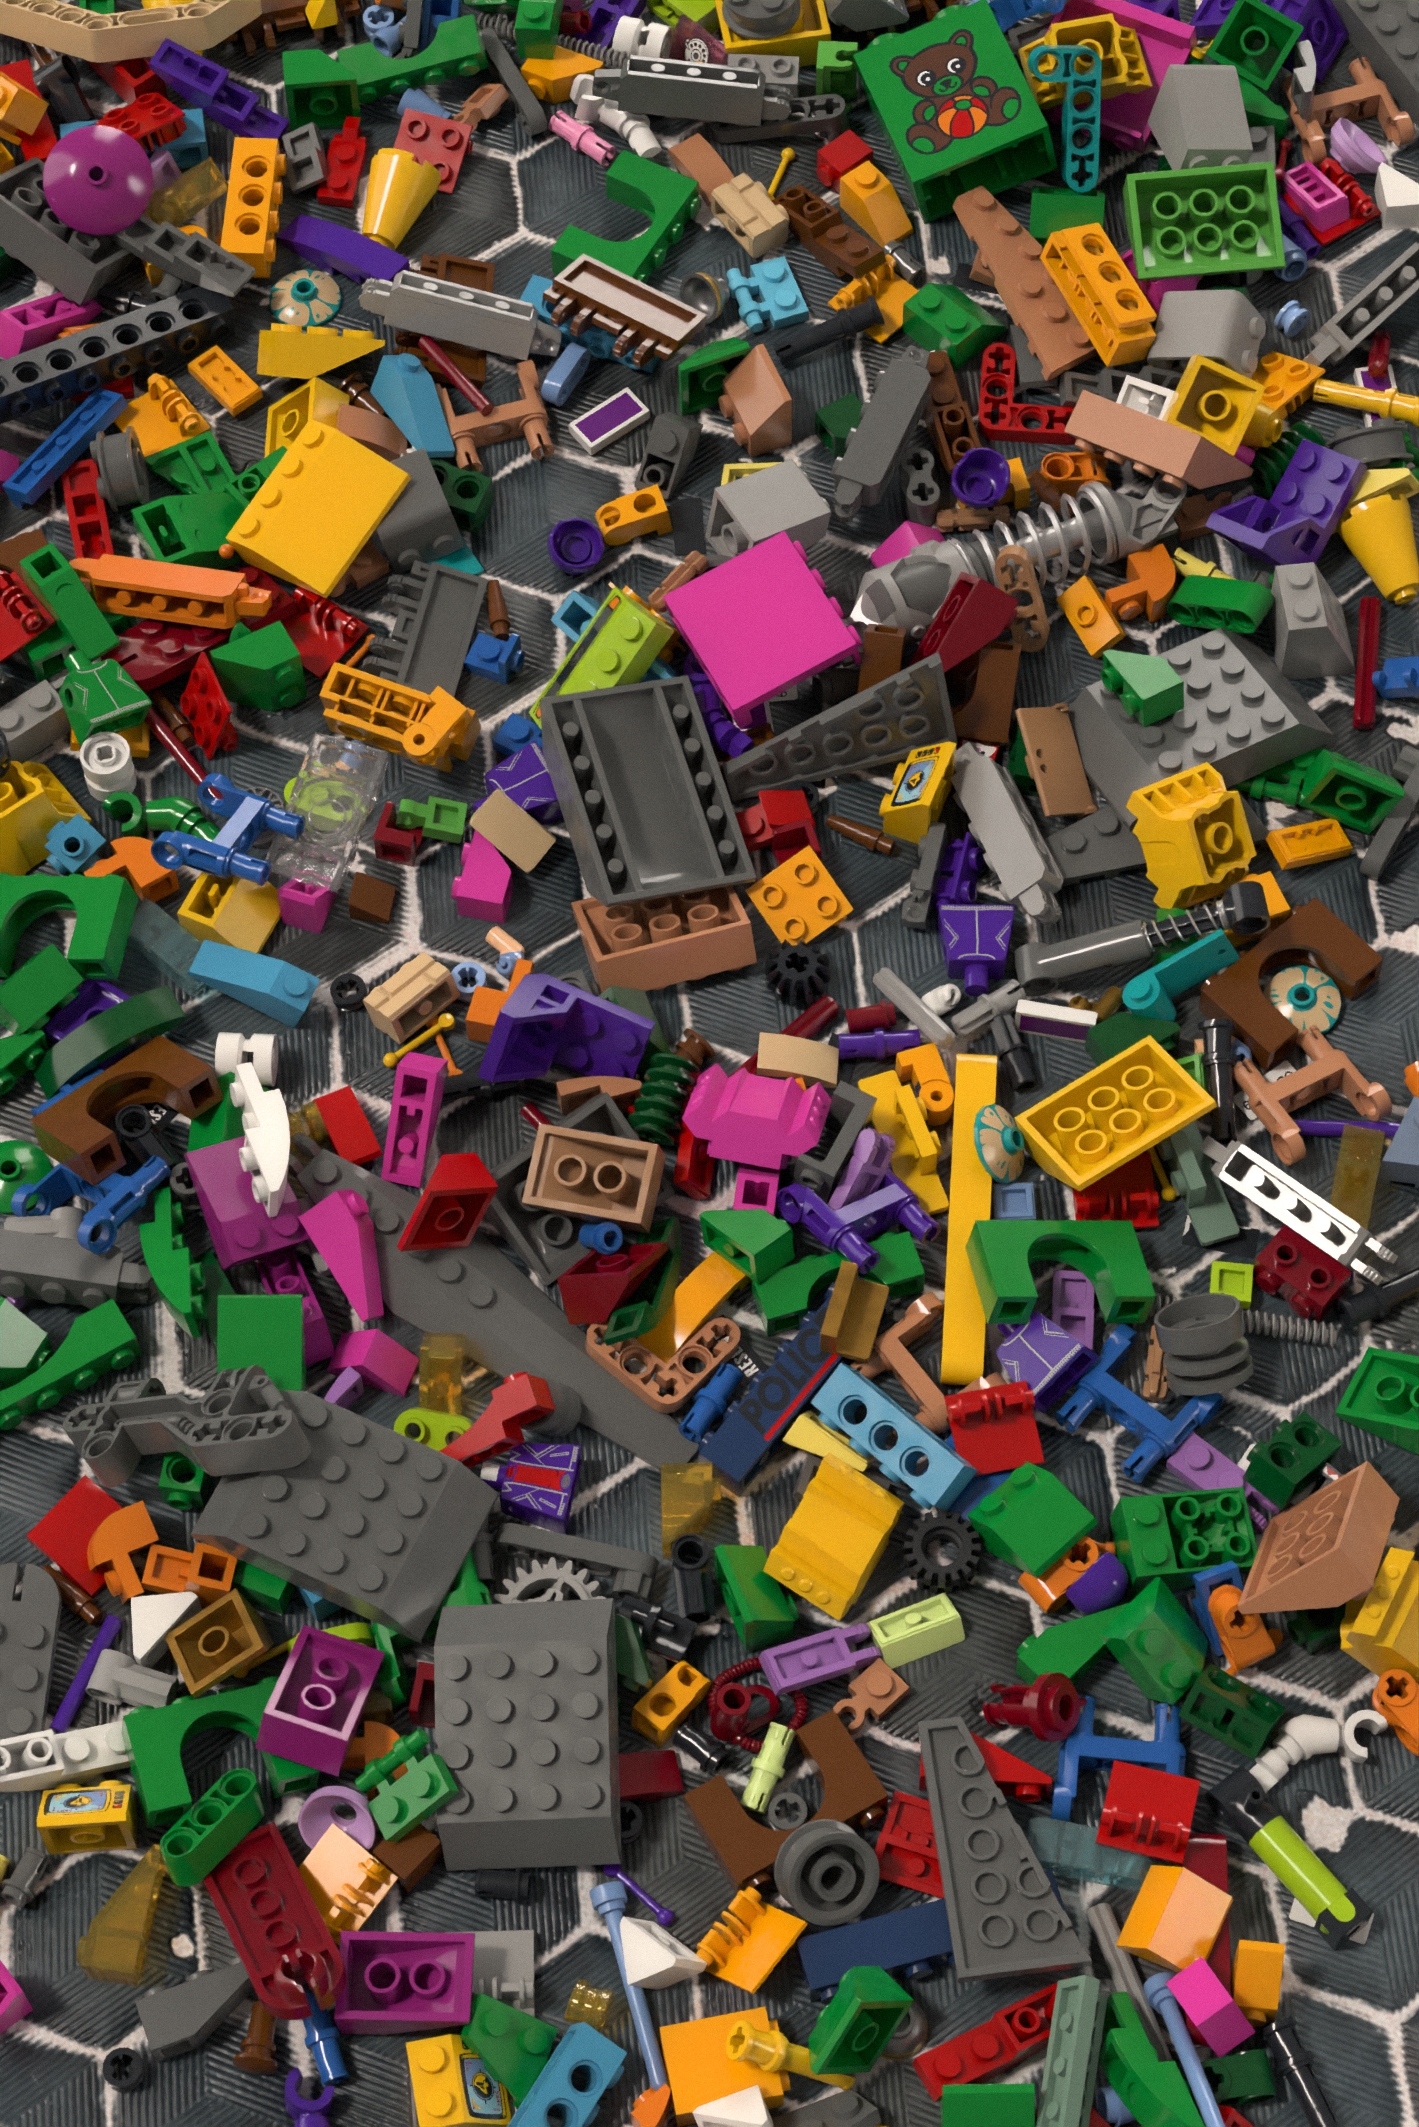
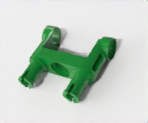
(394, 1675)

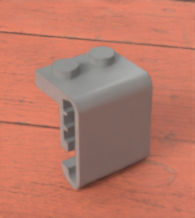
(1211, 324)

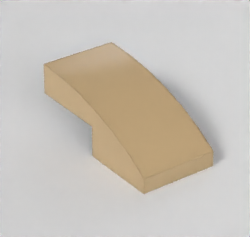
(797, 1057)

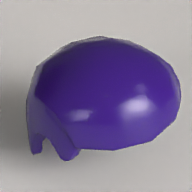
(980, 478)
(575, 546)
(1099, 1586)

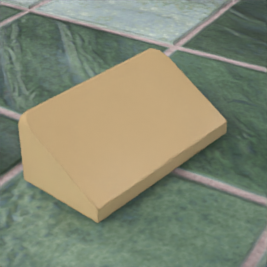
(512, 830)

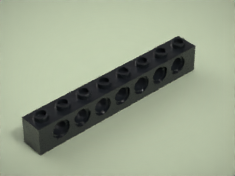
(113, 350)

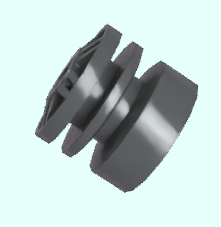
(1204, 1344)

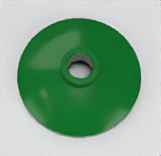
(31, 1167)

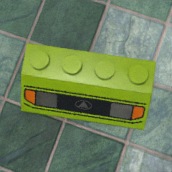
(611, 650)

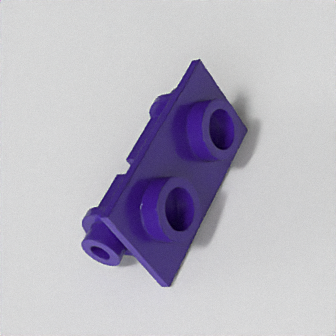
(964, 862)

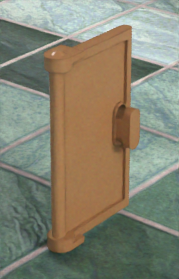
(1063, 782)

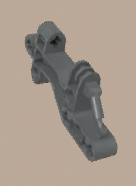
(216, 1432)

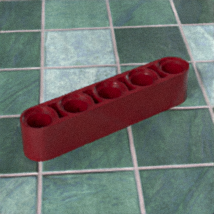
(1208, 1859)

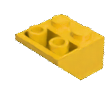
(230, 911)

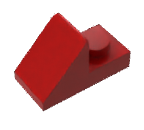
(776, 809)

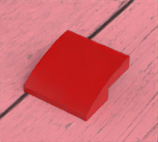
(67, 1532)
(908, 1846)

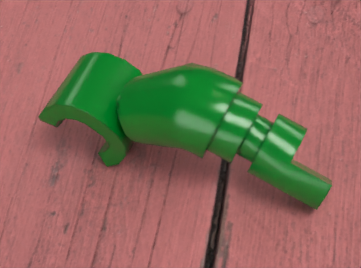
(159, 815)

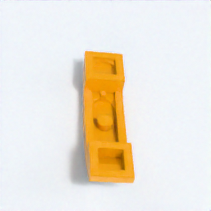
(693, 1305)

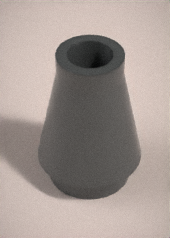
(835, 684)

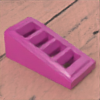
(1317, 198)

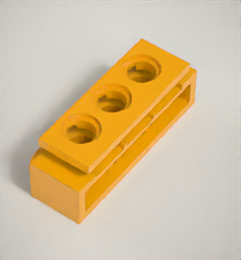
(18, 109)
(254, 202)
(1105, 304)
(381, 711)

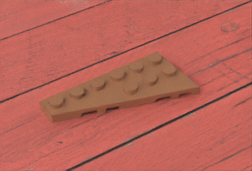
(1024, 283)

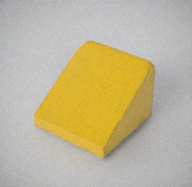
(321, 13)

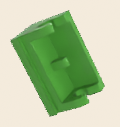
(836, 69)

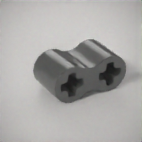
(919, 487)

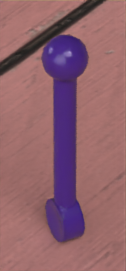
(664, 1916)

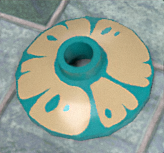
(306, 309)
(1323, 1002)
(999, 1143)

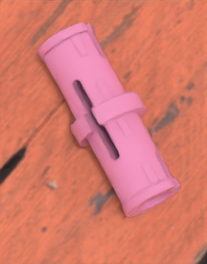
(582, 138)

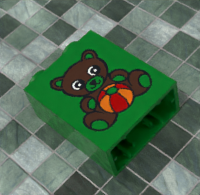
(954, 108)

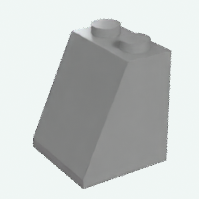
(1201, 117)
(765, 505)
(1308, 625)

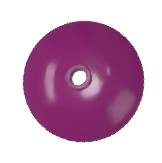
(105, 204)

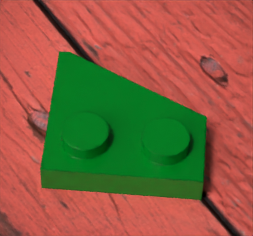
(193, 465)
(509, 2044)

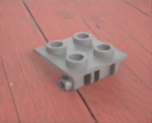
(505, 1967)

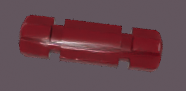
(1379, 354)

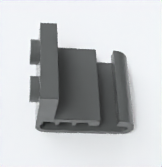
(420, 519)

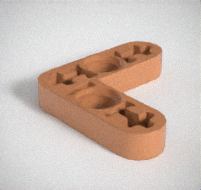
(667, 1374)

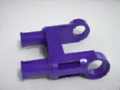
(850, 1225)

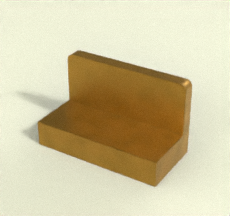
(853, 1315)

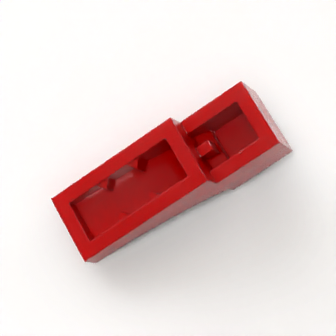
(498, 1428)

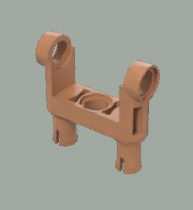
(1363, 100)
(515, 419)
(1328, 1072)
(891, 1355)

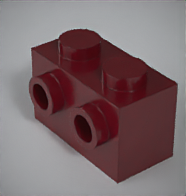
(1300, 1274)

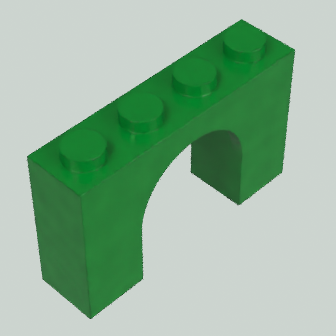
(651, 189)
(102, 926)
(1099, 1249)
(158, 1735)

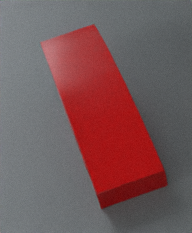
(86, 511)

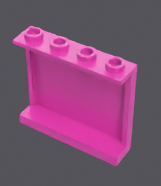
(1161, 42)
(761, 624)

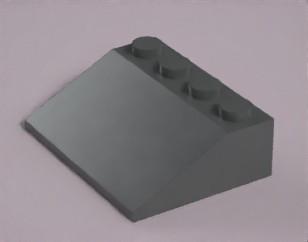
(35, 235)
(542, 1237)

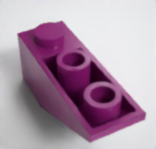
(284, 1275)

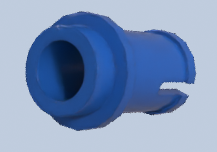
(603, 1237)

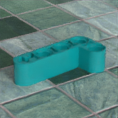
(1072, 118)

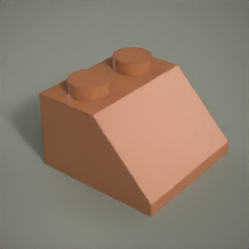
(757, 404)

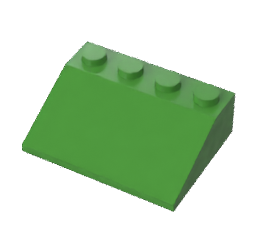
(1204, 221)

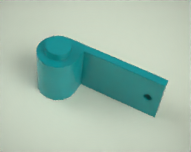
(1152, 990)

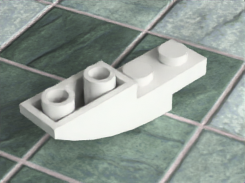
(265, 1139)
(48, 1760)

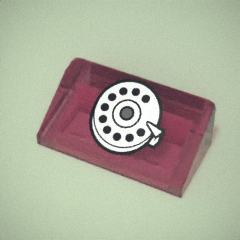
(696, 44)

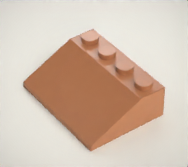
(1151, 444)
(665, 938)
(1323, 1546)

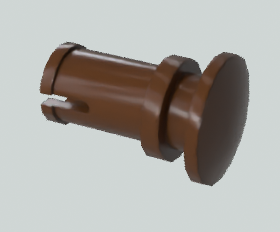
(360, 394)
(694, 1048)
(259, 2044)

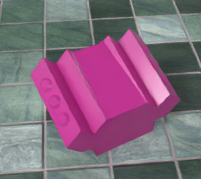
(755, 1117)

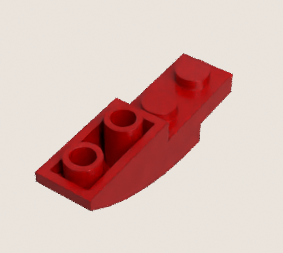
(991, 2047)

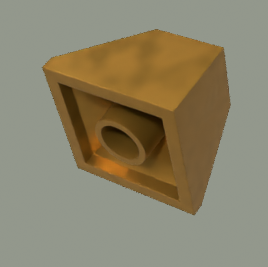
(218, 1642)

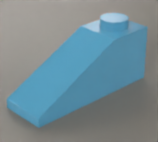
(412, 403)
(255, 980)

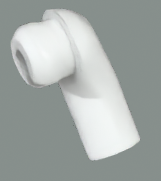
(941, 1000)

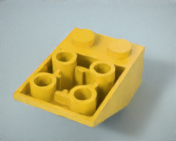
(295, 354)

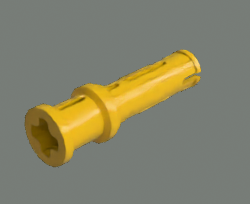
(1386, 403)
(775, 2052)

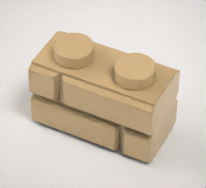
(750, 215)
(411, 997)

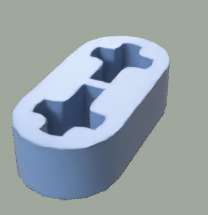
(565, 374)

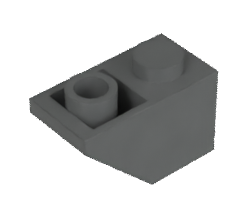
(668, 452)

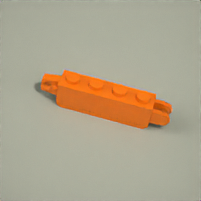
(170, 591)

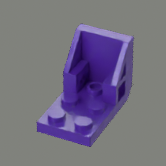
(1320, 22)
(1300, 512)
(565, 1025)

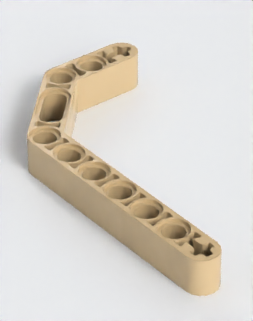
(126, 33)

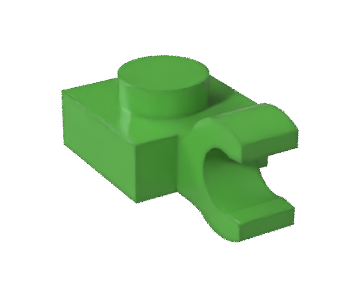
(440, 818)

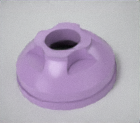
(1354, 148)
(319, 1814)

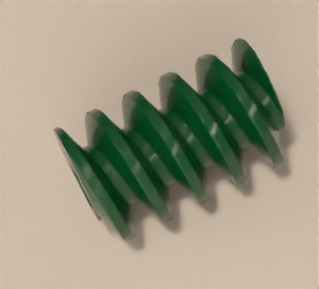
(1273, 461)
(660, 1096)

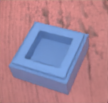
(1013, 1201)

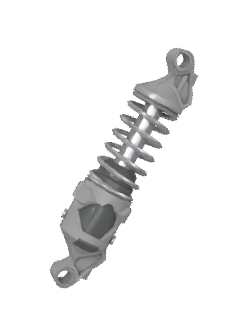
(1109, 522)

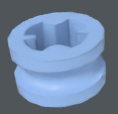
(377, 14)
(1292, 318)
(468, 970)

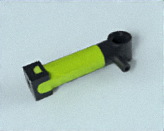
(1244, 1805)

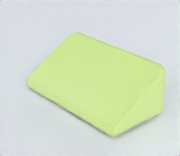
(917, 1630)

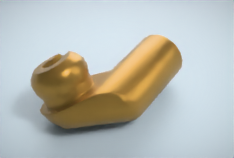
(1104, 1007)

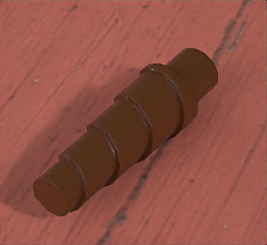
(1048, 491)
(498, 613)
(172, 718)
(861, 834)
(75, 1598)

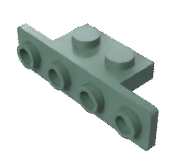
(1198, 1186)

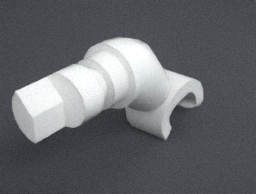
(629, 126)
(1314, 1735)

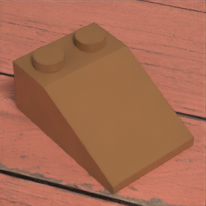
(595, 1177)

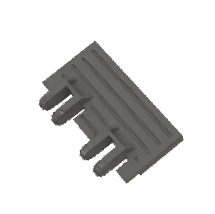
(433, 628)

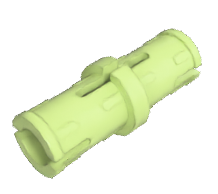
(767, 1768)

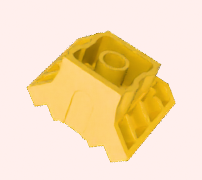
(1116, 45)
(29, 808)
(1191, 836)
(834, 1537)
(1384, 1624)

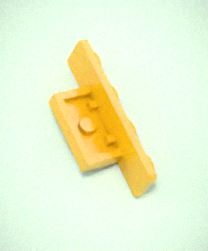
(916, 1148)

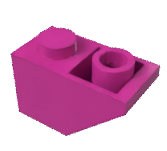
(485, 884)
(756, 1188)

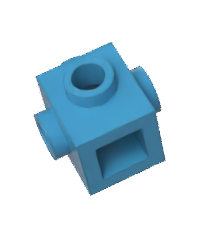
(74, 832)

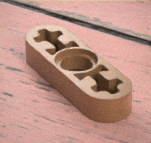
(1028, 583)

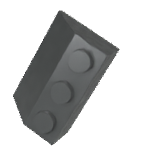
(866, 14)

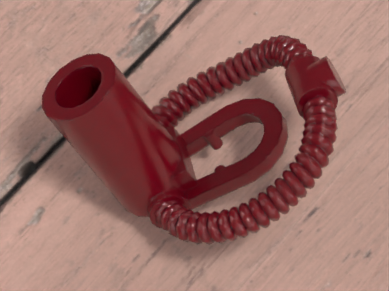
(731, 1704)

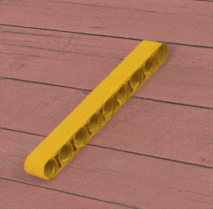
(968, 1201)

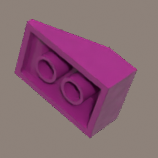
(233, 1216)
(319, 1700)
(405, 1981)

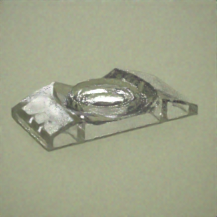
(336, 797)

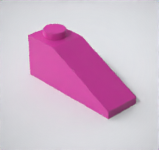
(40, 321)
(413, 1117)
(348, 1246)

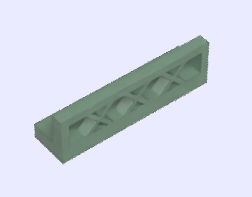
(1072, 2053)

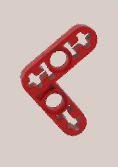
(1012, 414)

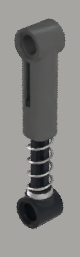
(1044, 966)

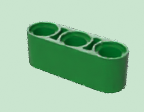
(1220, 603)
(212, 1827)

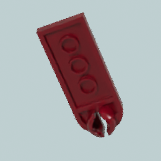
(165, 649)
(276, 1926)

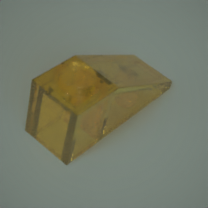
(1356, 1172)
(123, 1926)

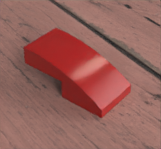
(348, 1127)

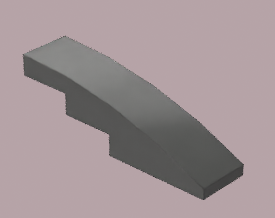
(185, 256)
(1110, 383)

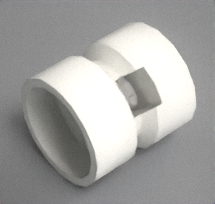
(632, 35)
(107, 765)
(233, 1050)

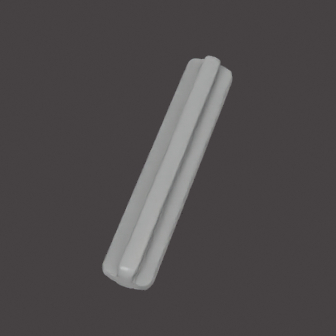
(914, 1008)

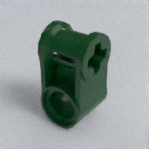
(1240, 2078)

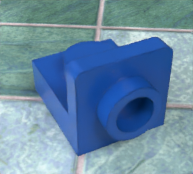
(495, 657)

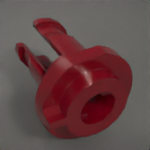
(1046, 1706)

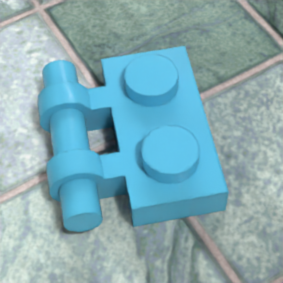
(778, 291)

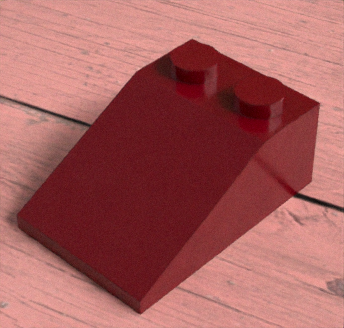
(966, 621)

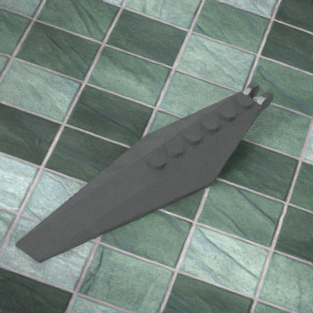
(500, 1310)

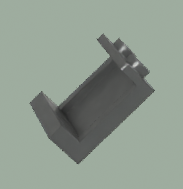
(848, 1115)

